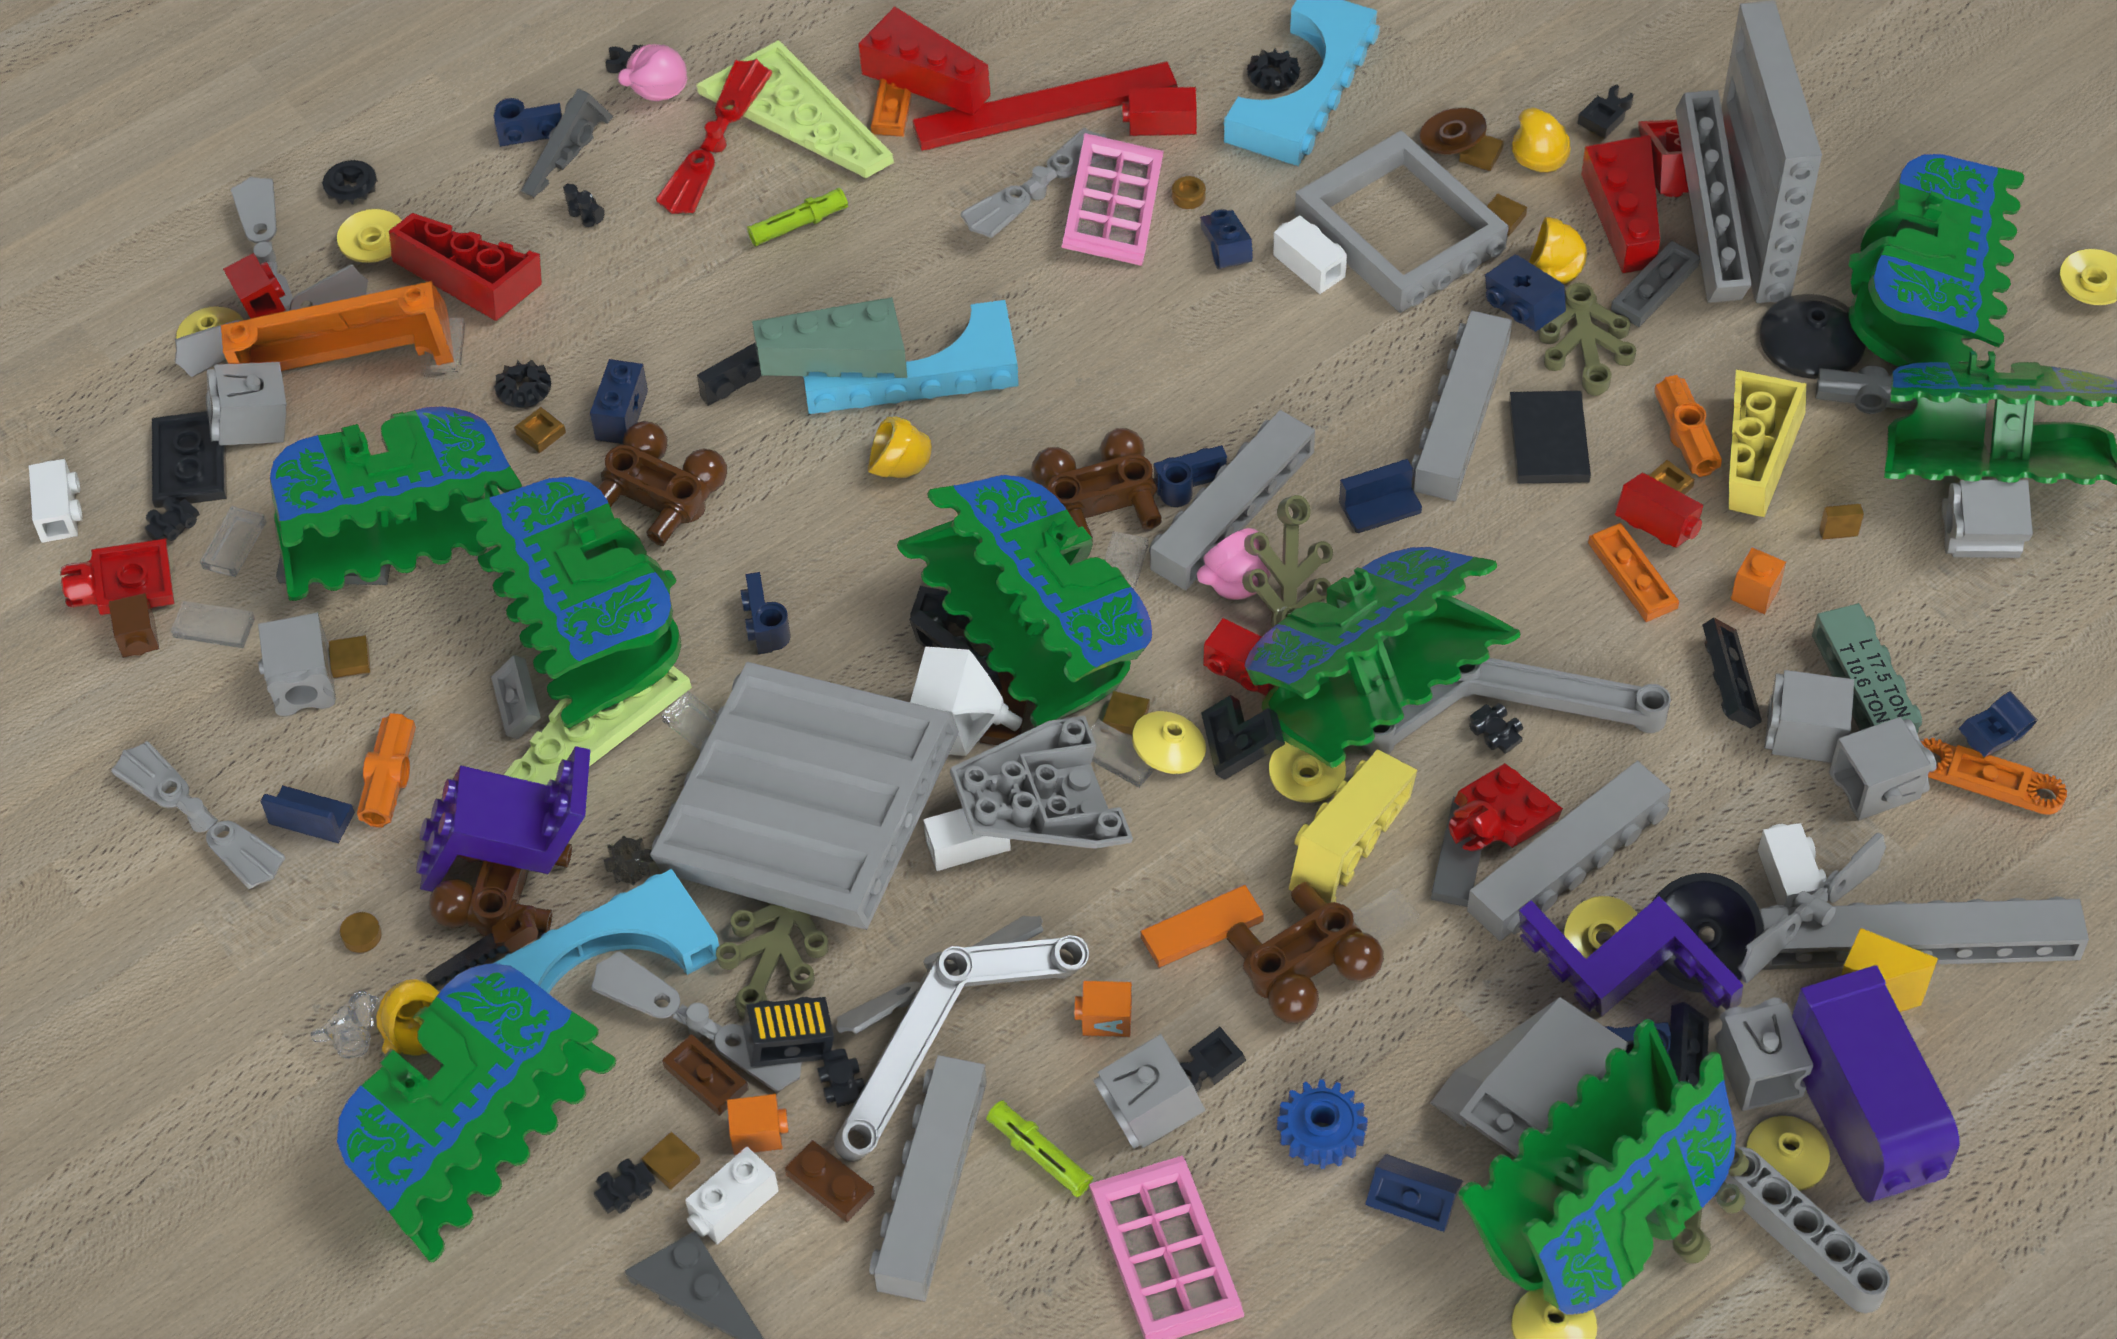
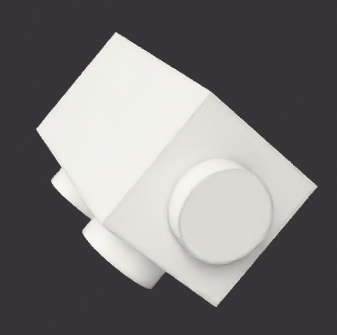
(1309, 254)
(53, 500)
(953, 843)
(1790, 862)
(731, 1196)

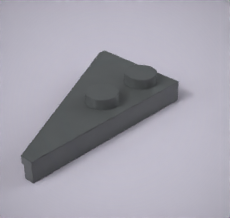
(567, 139)
(691, 1280)

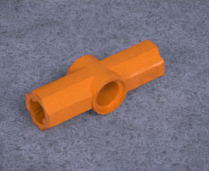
(1688, 426)
(386, 770)

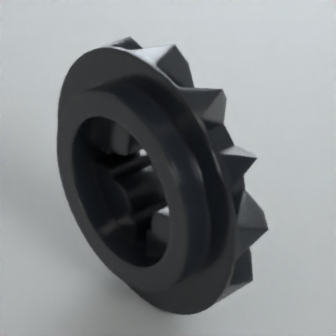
(1268, 78)
(351, 171)
(527, 394)

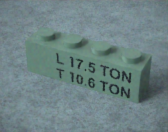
(1854, 652)

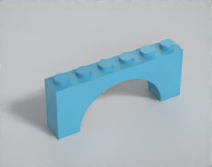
(1288, 124)
(974, 363)
(649, 918)

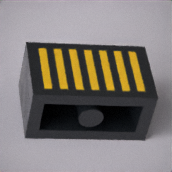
(787, 1031)

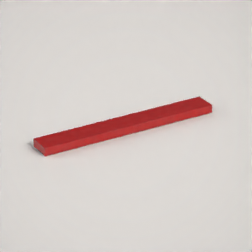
(1039, 106)

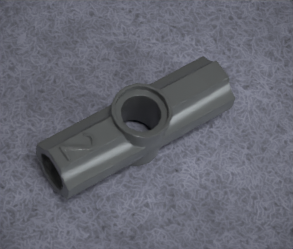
(1866, 389)

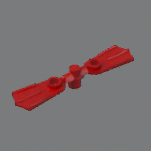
(689, 181)

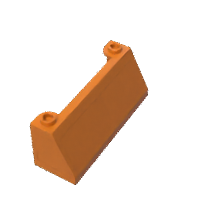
(345, 329)

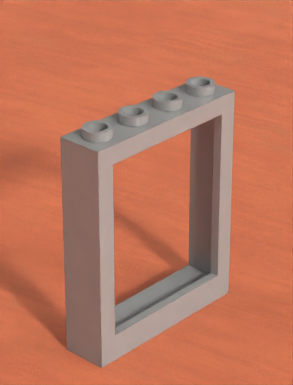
(1436, 274)

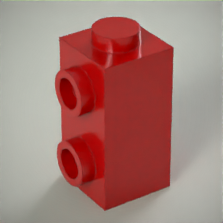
(1161, 111)
(256, 286)
(1659, 510)
(1227, 652)

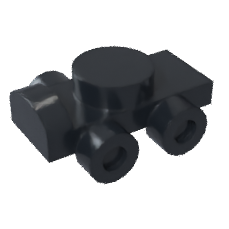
(584, 205)
(173, 522)
(1496, 730)
(840, 1072)
(624, 1190)

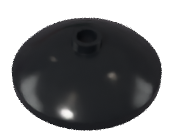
(1809, 335)
(1717, 904)

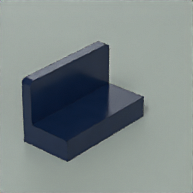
(1379, 496)
(308, 813)
(1413, 1192)

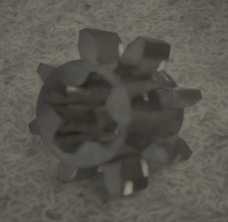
(628, 860)

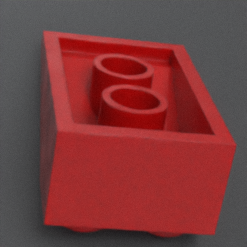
(1667, 156)

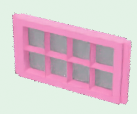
(1112, 199)
(1166, 1250)

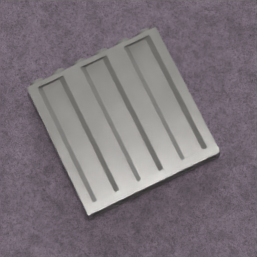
(1770, 149)
(805, 794)

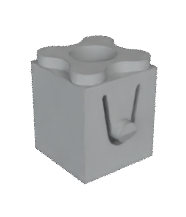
(246, 403)
(1987, 519)
(296, 664)
(1808, 715)
(1882, 767)
(1763, 1054)
(1148, 1093)

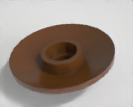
(1453, 131)

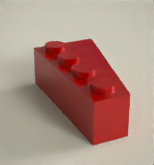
(924, 63)
(1624, 196)
(464, 265)

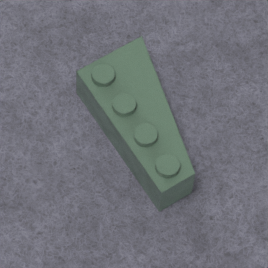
(832, 341)

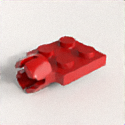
(119, 574)
(1501, 809)

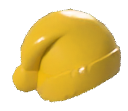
(1540, 141)
(1559, 250)
(899, 449)
(397, 1012)

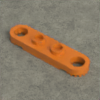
(1995, 777)

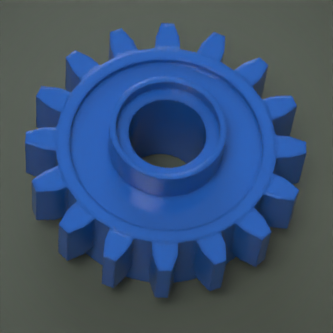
(1322, 1105)

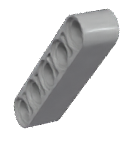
(1813, 1247)

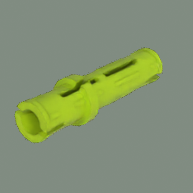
(810, 211)
(1006, 1118)

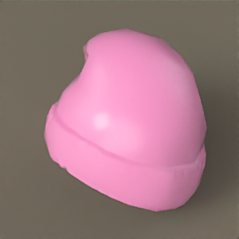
(655, 72)
(1227, 565)

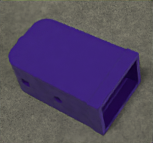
(1873, 1086)

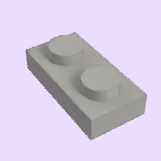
(515, 697)

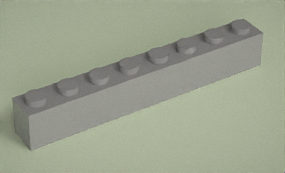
(1949, 931)

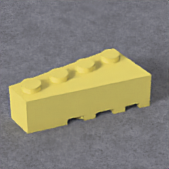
(1763, 433)
(1351, 823)

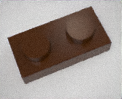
(705, 1074)
(829, 1181)

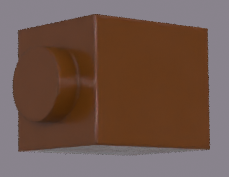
(134, 625)

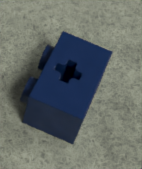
(1525, 292)
(618, 400)

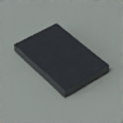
(1549, 437)
(186, 460)

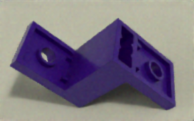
(504, 819)
(1630, 957)

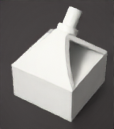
(959, 685)

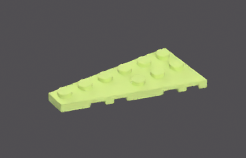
(806, 113)
(598, 732)

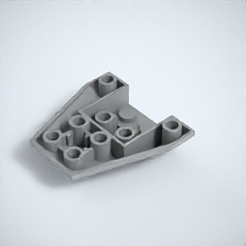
(1040, 789)
(1526, 1073)

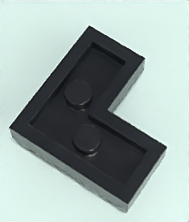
(1239, 742)

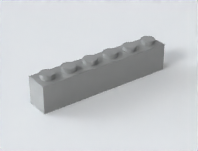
(1713, 196)
(1462, 405)
(1232, 497)
(1570, 850)
(930, 1178)

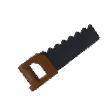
(504, 939)

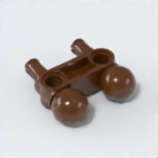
(658, 482)
(1102, 485)
(497, 887)
(1304, 952)

